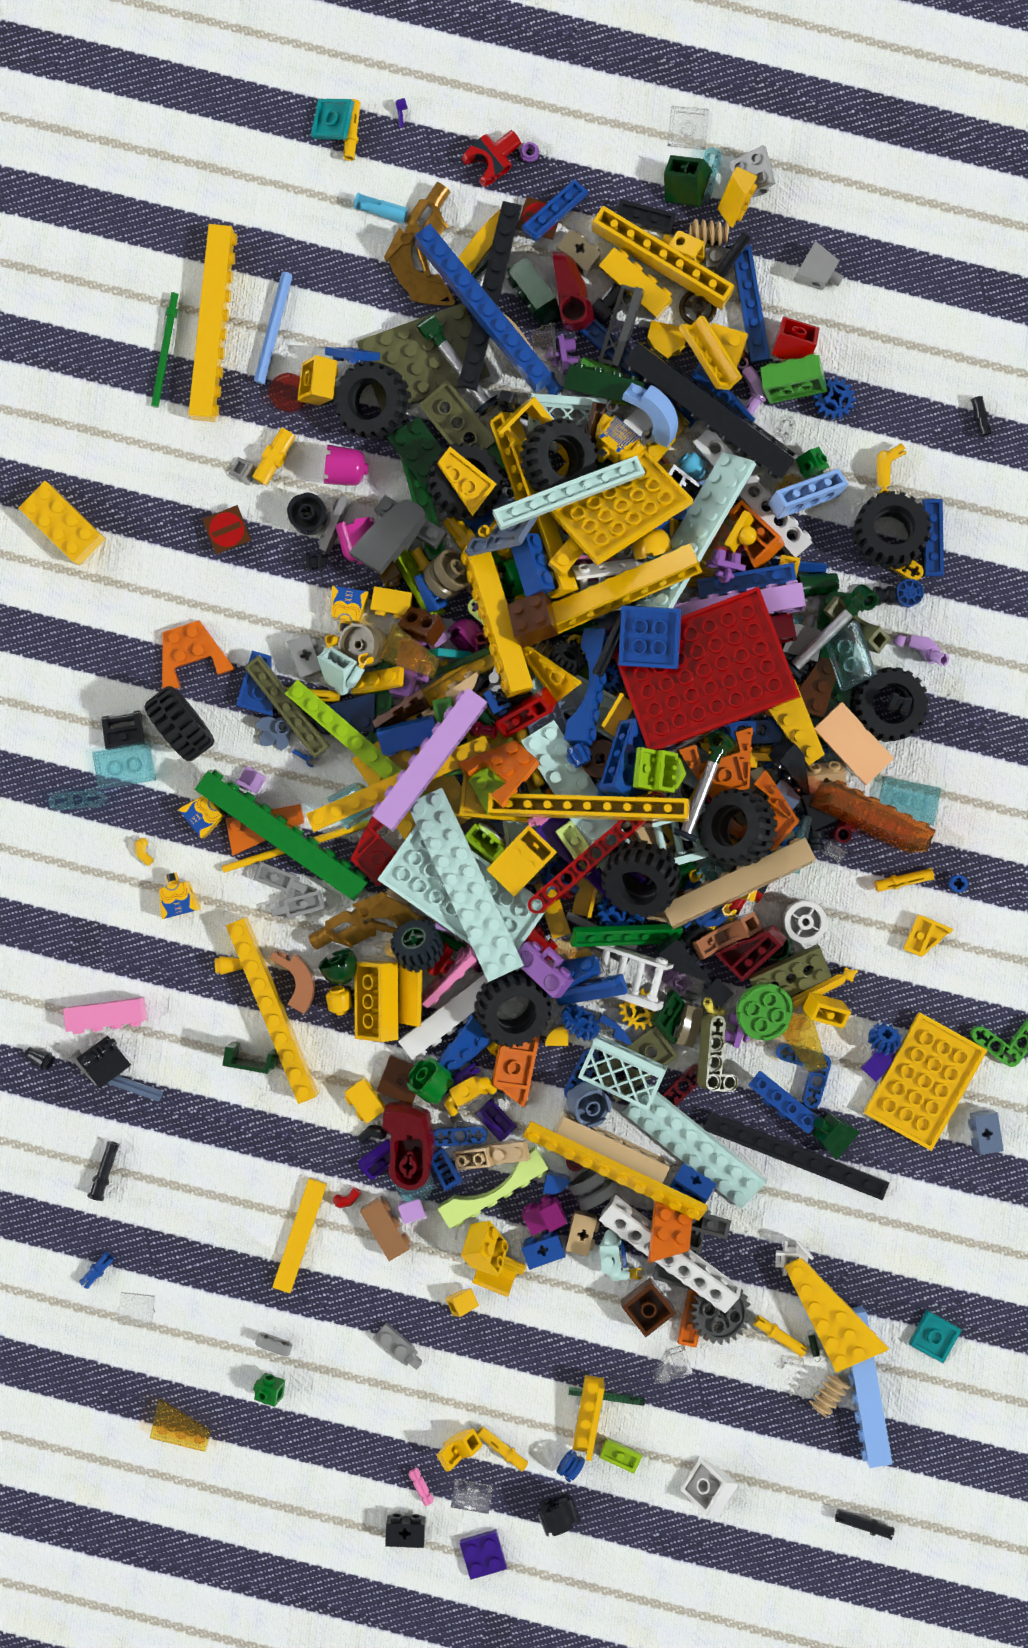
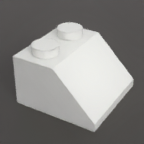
(709, 1488)

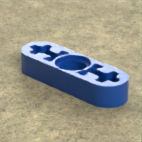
(570, 1084)
(454, 1142)

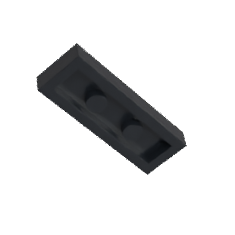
(647, 216)

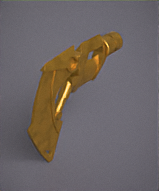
(421, 286)
(373, 907)

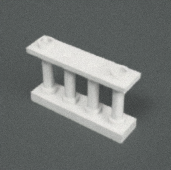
(585, 571)
(633, 996)

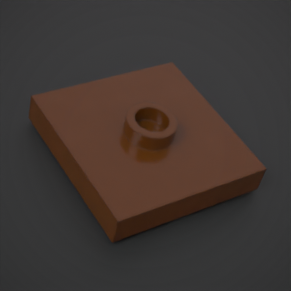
(395, 1080)

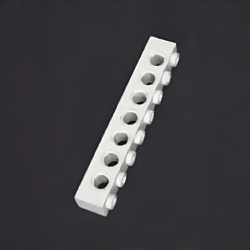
(790, 524)
(696, 1266)

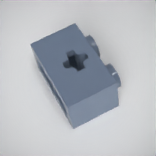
(992, 1140)

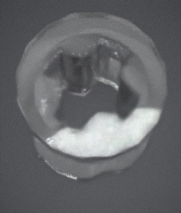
(834, 851)

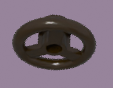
(684, 302)

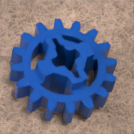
(841, 395)
(612, 915)
(580, 1022)

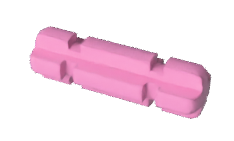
(421, 1486)

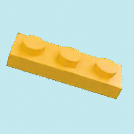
(379, 680)
(555, 916)

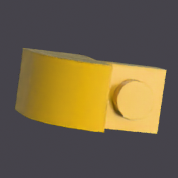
(457, 1447)

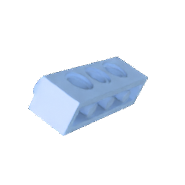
(807, 493)

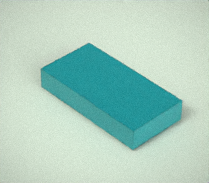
(449, 653)

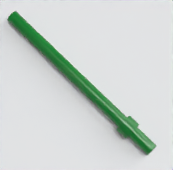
(171, 313)

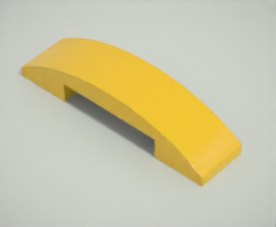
(479, 245)

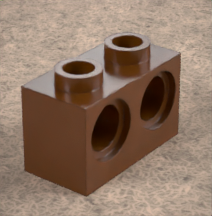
(422, 625)

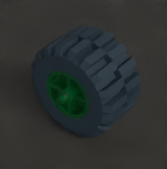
(417, 945)

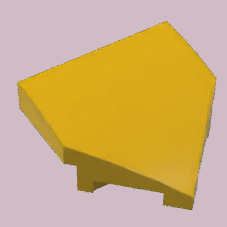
(666, 338)

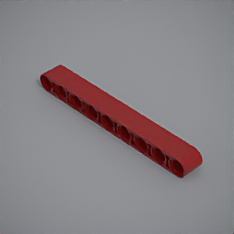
(591, 862)

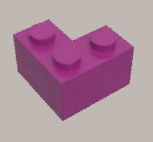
(544, 1214)

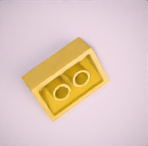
(410, 997)

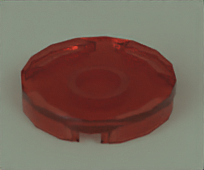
(284, 392)

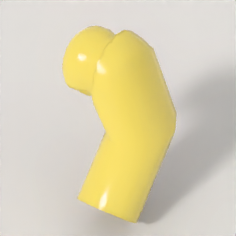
(710, 1008)

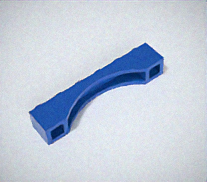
(582, 724)

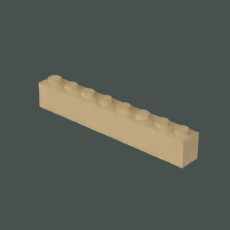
(740, 882)

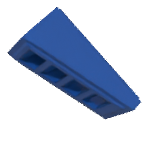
(430, 600)
(458, 1179)

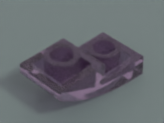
(675, 980)

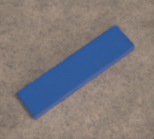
(554, 210)
(934, 550)

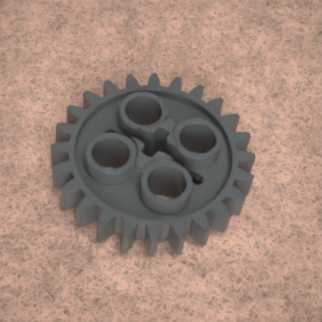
(705, 1322)

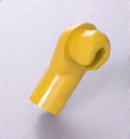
(140, 850)

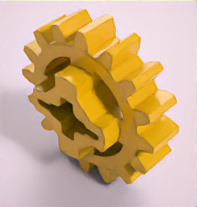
(634, 1016)

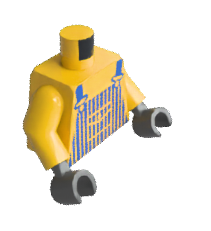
(617, 439)
(468, 1093)

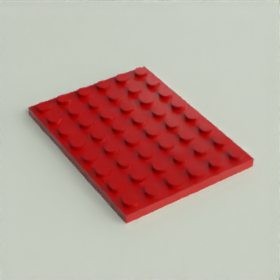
(725, 673)

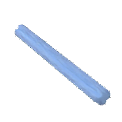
(273, 328)

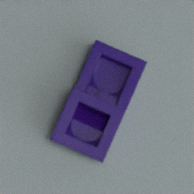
(877, 1064)

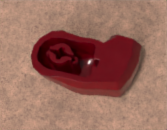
(572, 294)
(410, 1144)

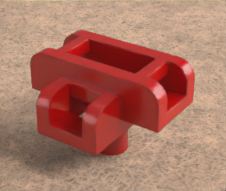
(444, 962)

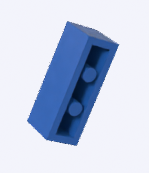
(533, 566)
(405, 735)

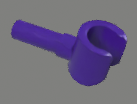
(400, 106)

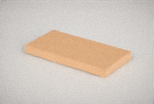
(853, 743)

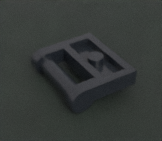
(123, 736)

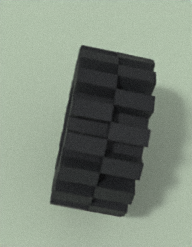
(568, 657)

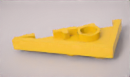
(550, 675)

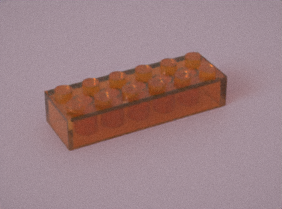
(873, 817)

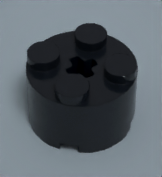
(307, 503)
(558, 1514)

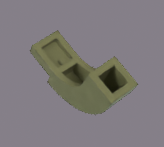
(874, 635)

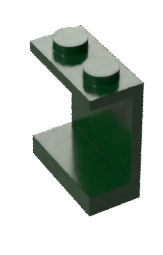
(230, 1060)

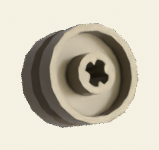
(446, 574)
(362, 639)

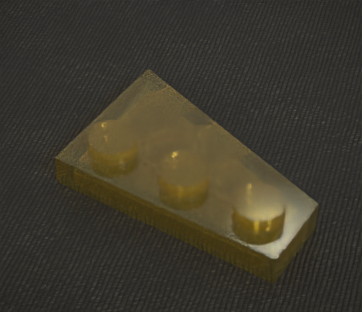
(805, 1042)

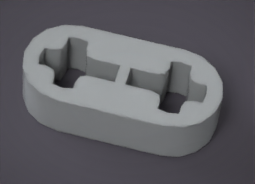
(273, 1344)

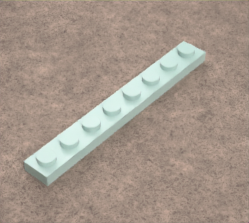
(568, 492)

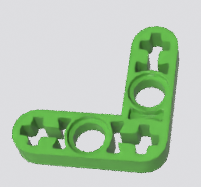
(1011, 1047)

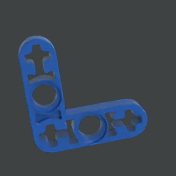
(807, 1093)

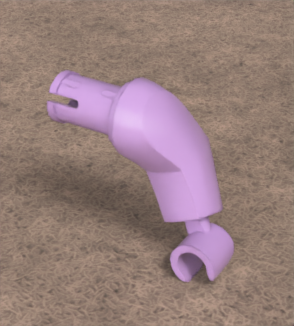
(755, 386)
(926, 647)

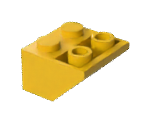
(737, 196)
(485, 1248)

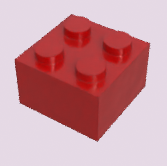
(795, 339)

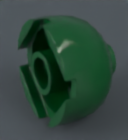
(340, 967)

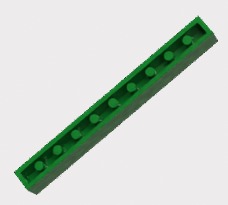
(281, 834)

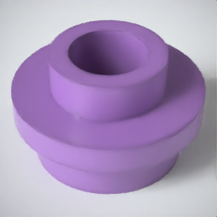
(529, 146)

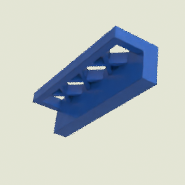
(594, 989)

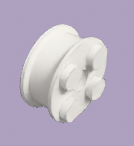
(793, 918)

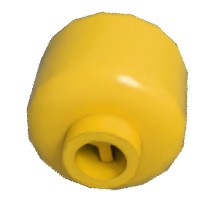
(339, 1000)

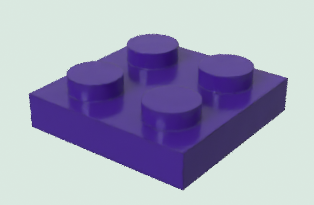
(483, 1554)

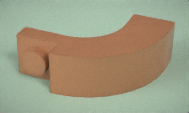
(727, 933)
(303, 977)

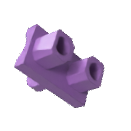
(565, 345)
(726, 568)
(735, 1038)

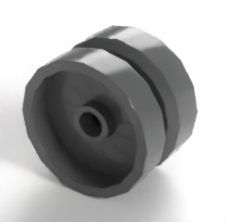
(591, 1189)

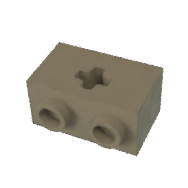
(576, 241)

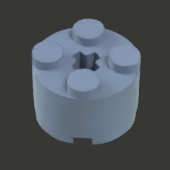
(588, 1104)

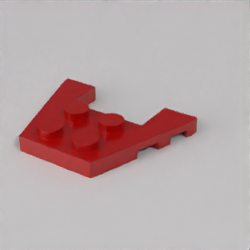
(372, 852)

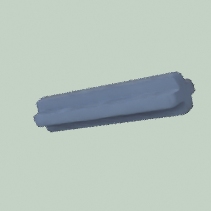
(137, 1088)

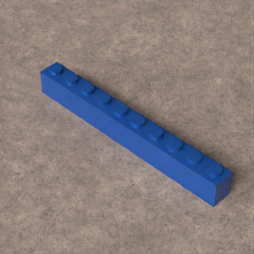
(483, 308)

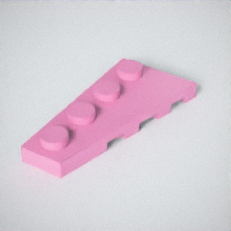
(465, 959)

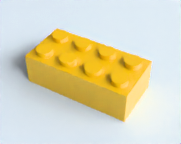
(62, 523)
(376, 1001)

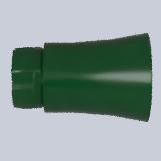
(818, 583)

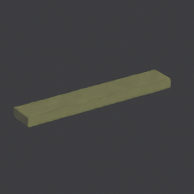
(288, 709)

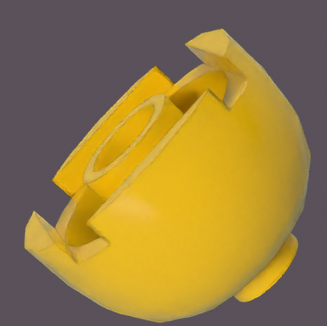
(653, 543)

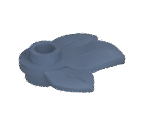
(272, 733)

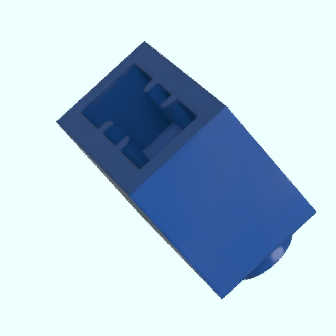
(693, 1183)
(535, 1256)

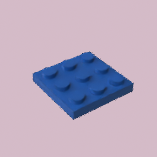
(650, 636)

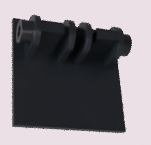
(103, 1061)

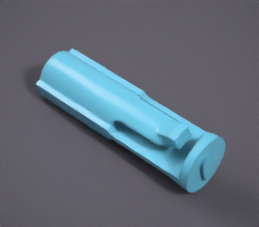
(380, 207)

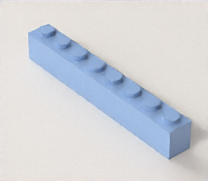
(869, 1409)

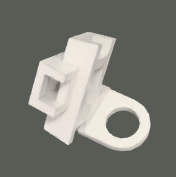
(791, 1253)

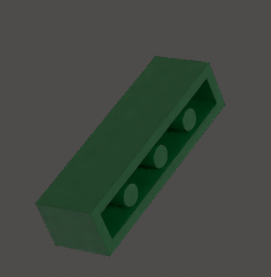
(598, 383)

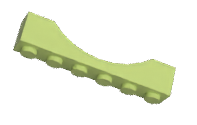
(460, 1207)

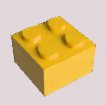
(317, 380)

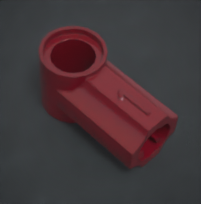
(847, 830)

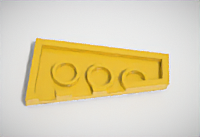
(798, 728)

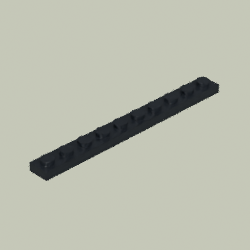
(492, 285)
(796, 1155)

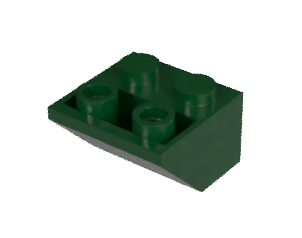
(686, 180)

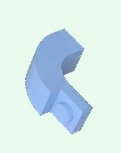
(659, 410)

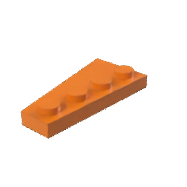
(244, 838)

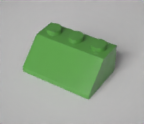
(793, 379)

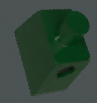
(834, 1134)

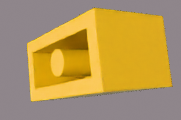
(390, 602)
(826, 1010)
(365, 1100)

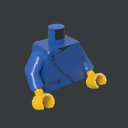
(712, 918)

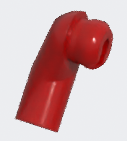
(346, 1201)

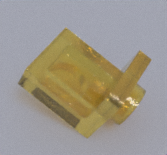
(787, 481)

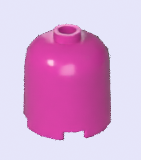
(344, 466)
(351, 534)

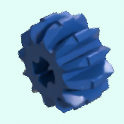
(614, 684)
(884, 1039)

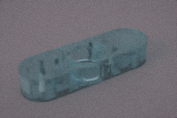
(716, 163)
(64, 806)

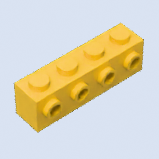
(627, 273)

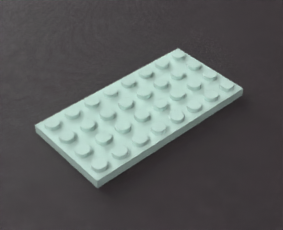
(417, 880)

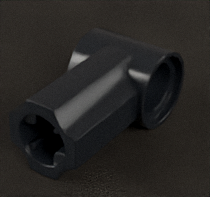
(604, 306)

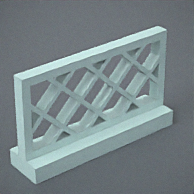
(562, 403)
(633, 1059)

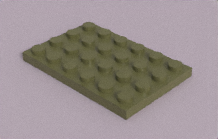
(419, 359)

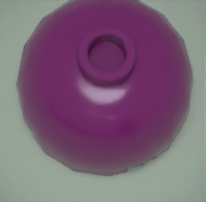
(464, 633)

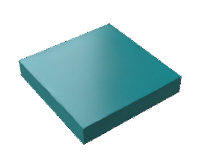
(332, 119)
(935, 1336)

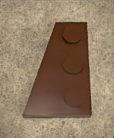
(818, 688)
(402, 711)

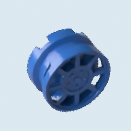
(908, 593)
(570, 1465)

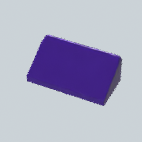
(495, 1120)
(376, 1161)

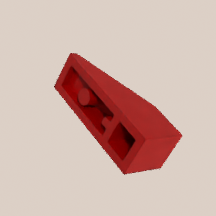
(527, 712)

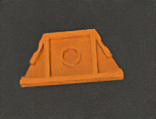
(515, 1069)
(668, 1233)

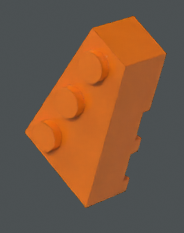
(767, 541)

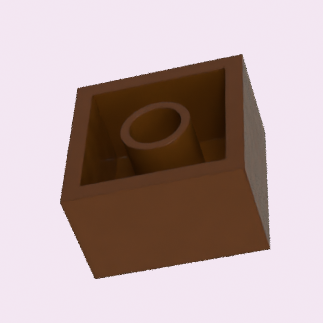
(532, 619)
(647, 1307)

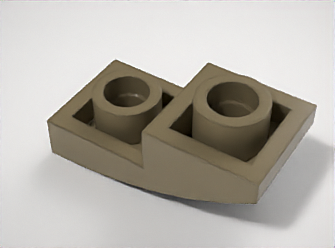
(690, 1025)

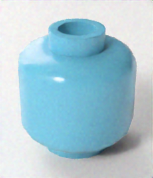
(692, 465)

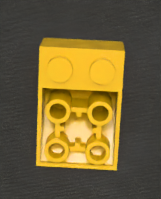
(521, 861)

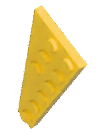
(836, 1324)

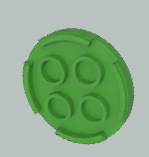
(764, 1011)

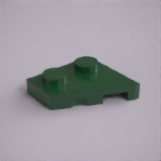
(669, 1016)

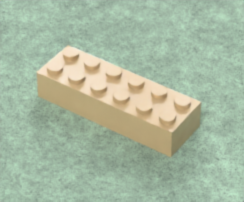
(613, 1147)

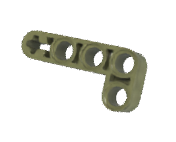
(715, 1052)

